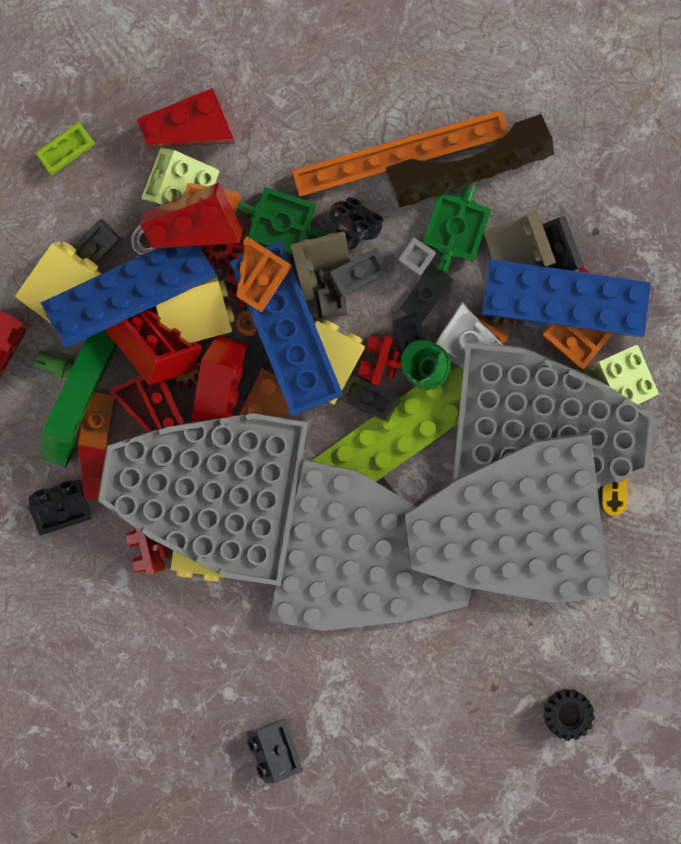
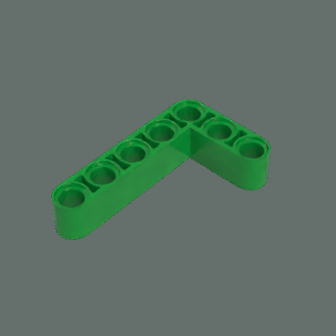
(64, 419)

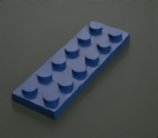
(126, 291)
(566, 298)
(293, 343)

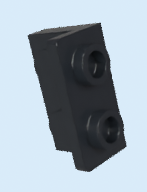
(59, 507)
(274, 752)

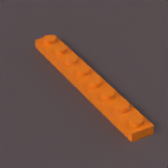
(421, 147)

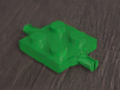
(281, 219)
(456, 227)

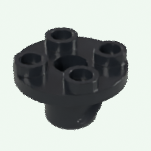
(355, 221)

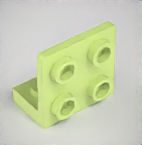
(171, 175)
(626, 374)

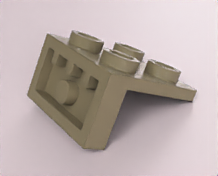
(520, 242)
(318, 254)

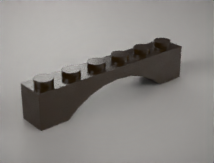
(418, 180)

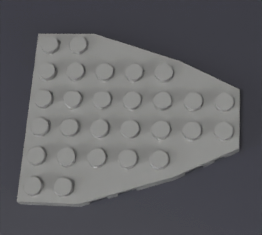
(525, 397)
(212, 490)
(518, 525)
(352, 557)

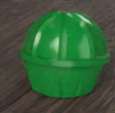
(425, 364)

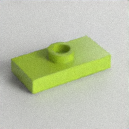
(65, 148)

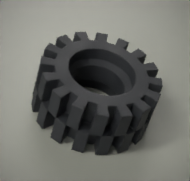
(584, 721)

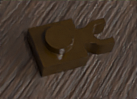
(327, 299)

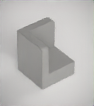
(417, 256)

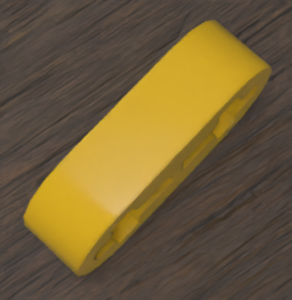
(621, 495)

